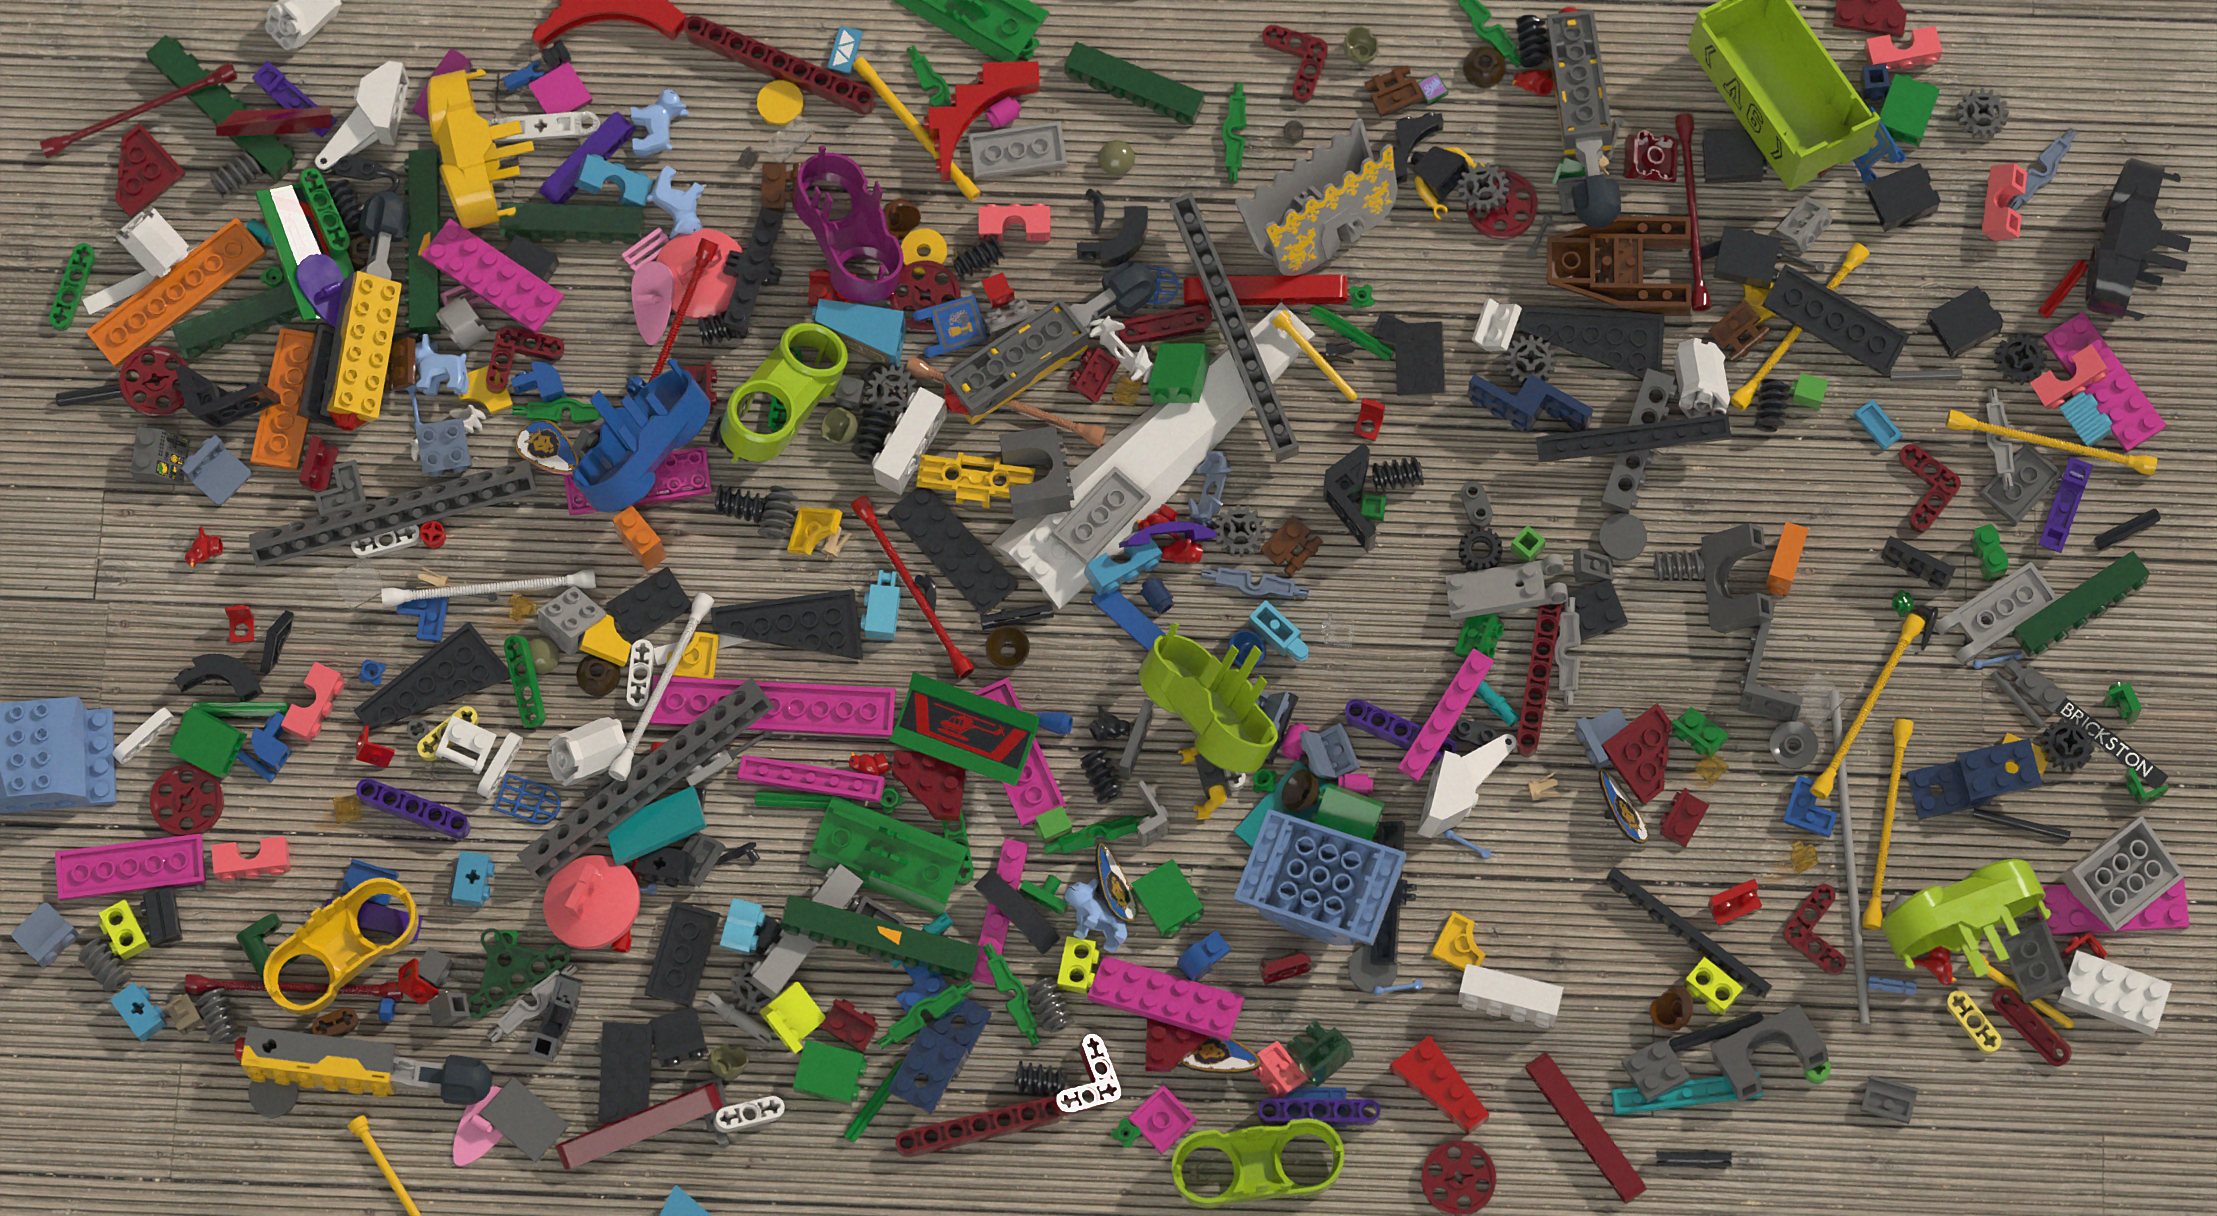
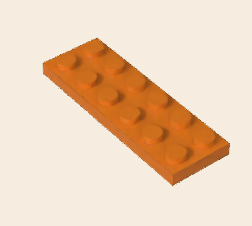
(280, 431)

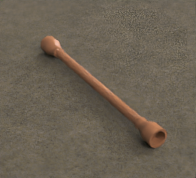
(1091, 433)

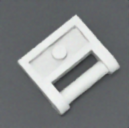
(469, 737)

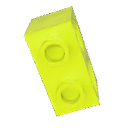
(127, 928)
(1071, 964)
(1717, 982)

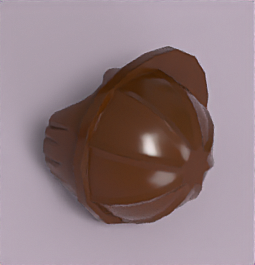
(901, 217)
(1672, 1009)

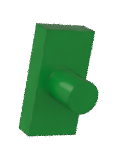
(1046, 895)

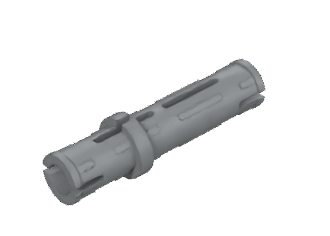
(739, 1018)

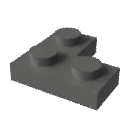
(347, 494)

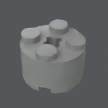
(462, 323)

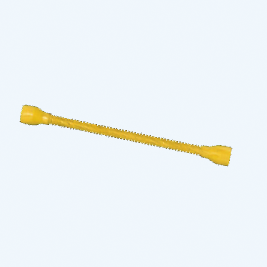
(1743, 396)
(2143, 463)
(1824, 783)
(1873, 914)

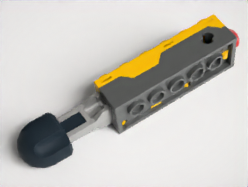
(1583, 111)
(366, 320)
(1040, 345)
(357, 1066)

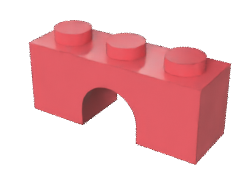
(1924, 50)
(2003, 184)
(1033, 218)
(2089, 369)
(306, 722)
(271, 859)

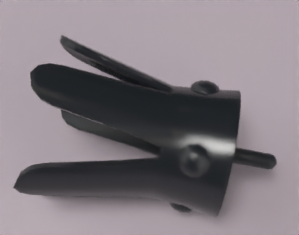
(1335, 349)

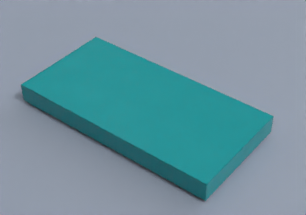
(657, 826)
(1250, 827)

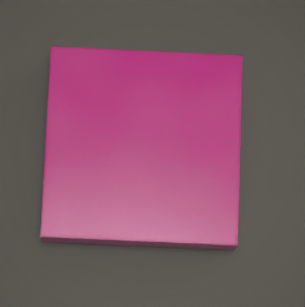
(560, 91)
(1162, 1119)

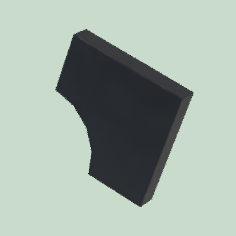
(275, 641)

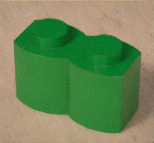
(1987, 548)

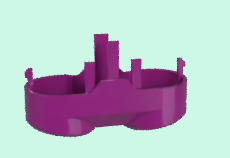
(855, 236)

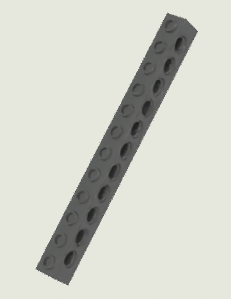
(1234, 327)
(392, 513)
(645, 781)

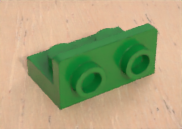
(1481, 634)
(2126, 698)
(1699, 732)

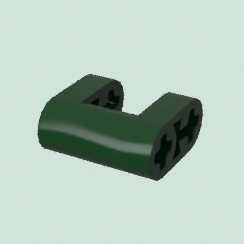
(254, 946)

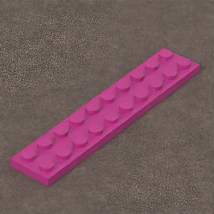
(795, 710)

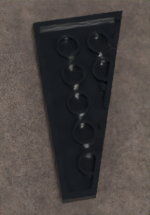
(1612, 338)
(806, 622)
(445, 673)

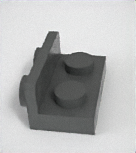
(587, 438)

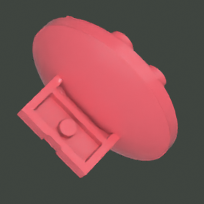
(714, 286)
(591, 902)

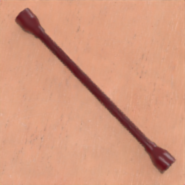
(222, 75)
(1700, 297)
(199, 984)

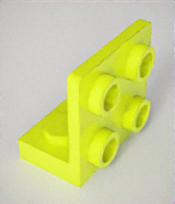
(792, 1016)

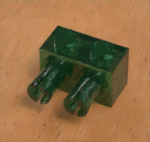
(1324, 1056)

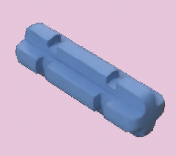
(1891, 984)

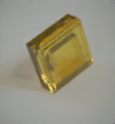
(1711, 768)

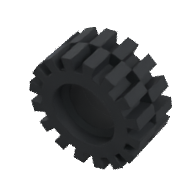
(1483, 536)

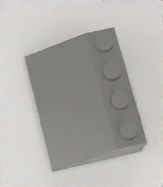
(2123, 874)

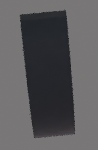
(1017, 910)

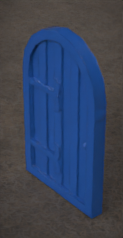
(1317, 1093)

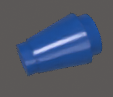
(1056, 722)

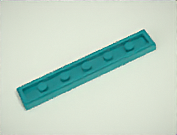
(1691, 1093)

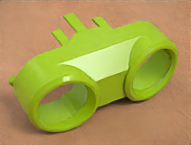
(789, 381)
(1211, 700)
(1963, 911)
(1258, 1162)

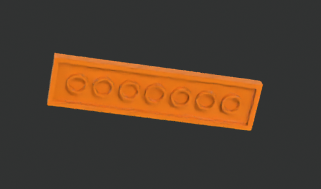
(176, 293)

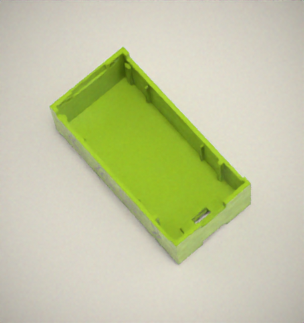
(1782, 86)

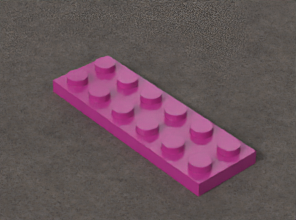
(493, 276)
(2117, 394)
(1036, 788)
(130, 867)
(2072, 917)
(1166, 998)

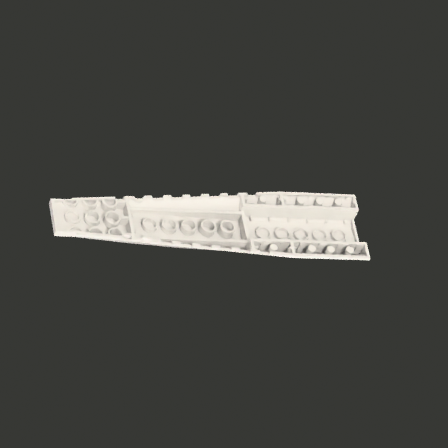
(1155, 453)

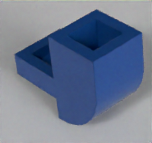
(543, 377)
(268, 747)
(1201, 956)

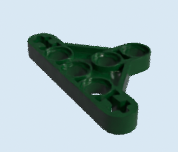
(521, 963)

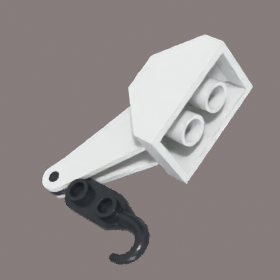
(376, 117)
(1457, 778)

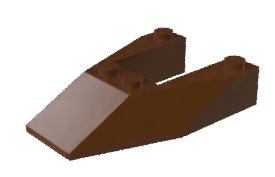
(1609, 263)

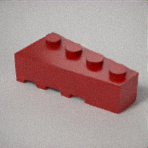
(1435, 1078)

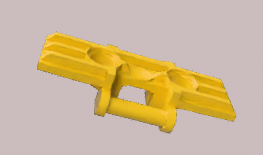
(971, 483)

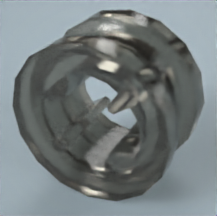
(1293, 139)
(748, 158)

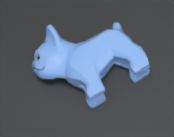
(657, 121)
(677, 203)
(438, 367)
(1094, 915)

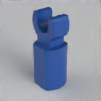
(522, 77)

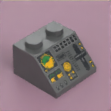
(159, 456)

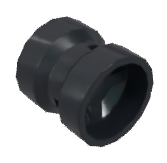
(555, 55)

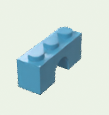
(633, 186)
(1107, 575)

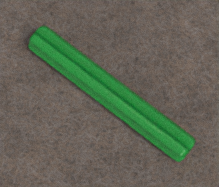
(1351, 332)
(242, 708)
(799, 800)
(871, 1107)

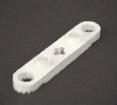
(558, 126)

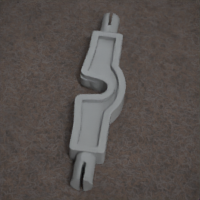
(2000, 450)
(1568, 665)
(523, 1012)

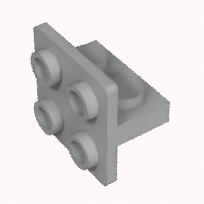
(1003, 320)

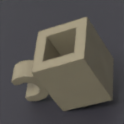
(184, 1013)

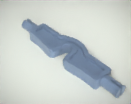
(2049, 161)
(1268, 584)

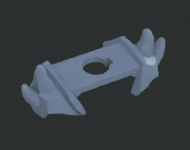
(1216, 471)

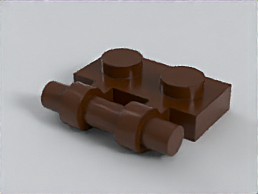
(1396, 96)
(774, 185)
(1735, 325)
(403, 365)
(1284, 543)

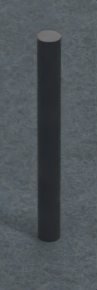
(2021, 824)

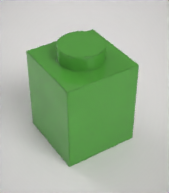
(1809, 390)
(1528, 545)
(1052, 825)

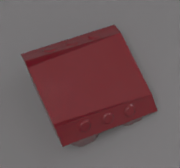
(1651, 157)
(1284, 967)

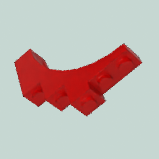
(571, 14)
(969, 101)

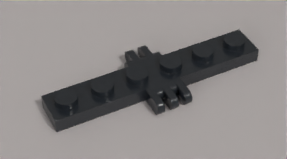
(752, 269)
(1386, 942)

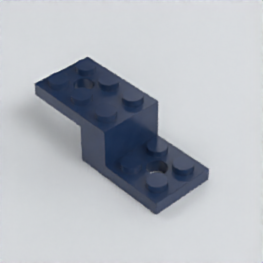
(1529, 403)
(1974, 779)
(939, 1055)

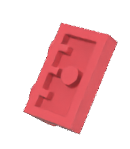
(1278, 1071)

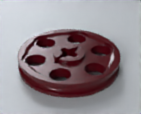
(1513, 206)
(926, 284)
(144, 384)
(184, 790)
(1449, 1169)

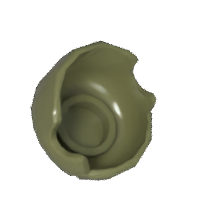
(1360, 45)
(1116, 157)
(839, 426)
(544, 655)
(727, 1062)

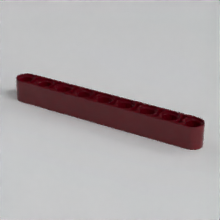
(771, 57)

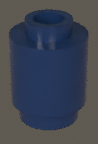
(1157, 595)

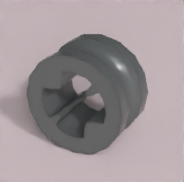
(415, 724)

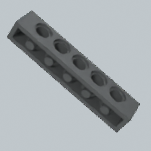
(1614, 497)

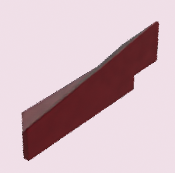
(275, 121)

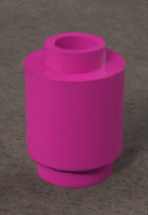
(1003, 112)
(1291, 744)
(1357, 783)

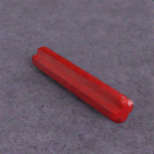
(2063, 289)

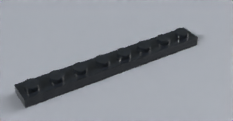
(1633, 438)
(1696, 939)

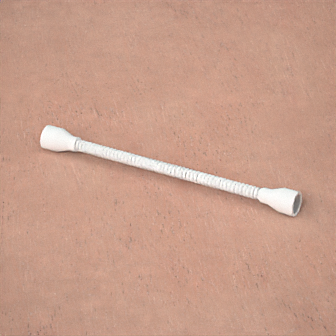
(393, 596)
(622, 765)

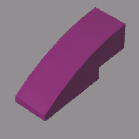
(451, 62)

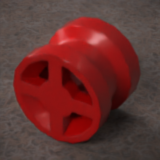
(430, 530)

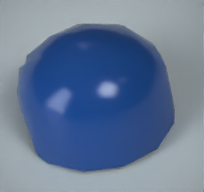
(1244, 642)

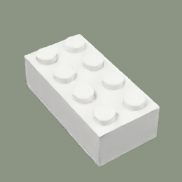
(910, 439)
(2115, 993)
(1510, 996)

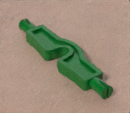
(1494, 35)
(928, 79)
(1235, 121)
(553, 411)
(1085, 837)
(1006, 981)
(938, 1007)

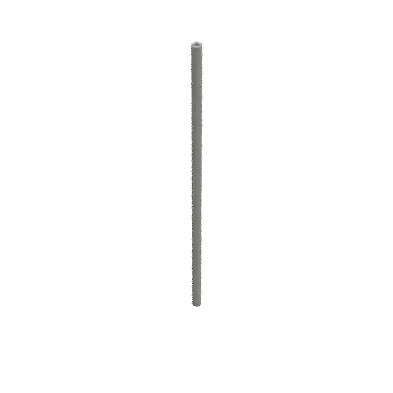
(1851, 874)

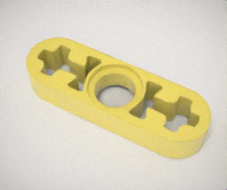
(429, 738)
(1989, 1033)

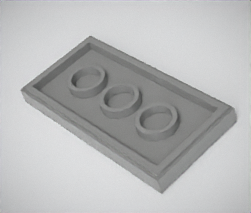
(1017, 150)
(1100, 516)

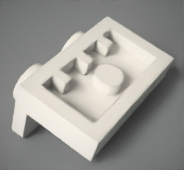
(1496, 325)

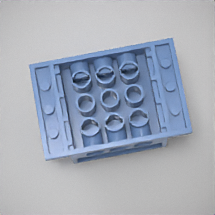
(55, 755)
(1319, 880)

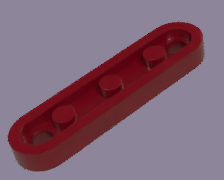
(1165, 324)
(2031, 1026)

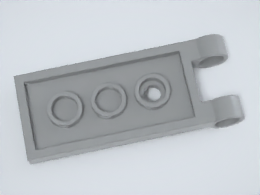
(1495, 588)
(2006, 607)

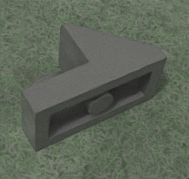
(1591, 566)

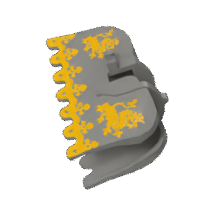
(1319, 201)

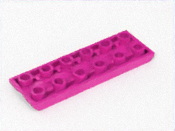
(678, 477)

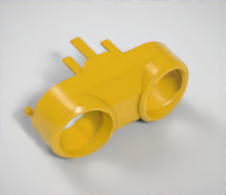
(468, 148)
(337, 941)

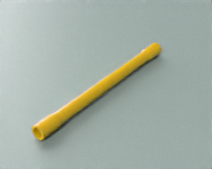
(913, 125)

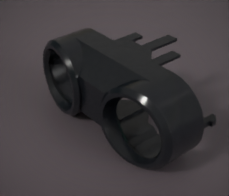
(2128, 241)

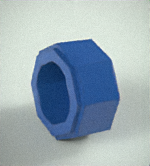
(386, 1010)

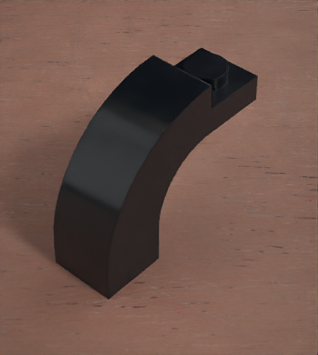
(1121, 247)
(220, 668)
(558, 1020)

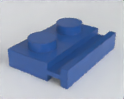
(360, 872)

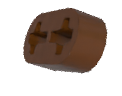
(333, 1018)

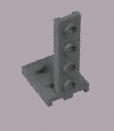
(1764, 699)

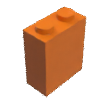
(639, 538)
(1786, 559)

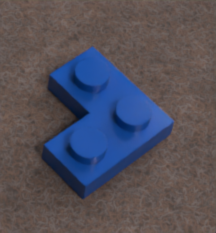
(431, 614)
(1803, 813)
(926, 986)

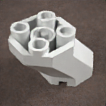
(298, 20)
(153, 242)
(1701, 379)
(586, 750)

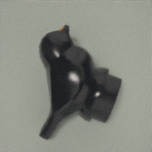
(1108, 726)

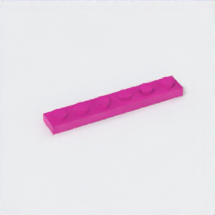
(1445, 715)
(811, 778)
(996, 923)

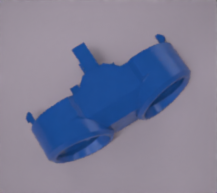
(639, 438)

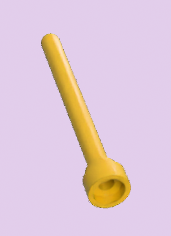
(1283, 323)
(2038, 1003)
(360, 1128)

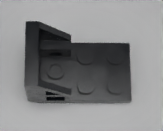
(217, 405)
(1344, 489)

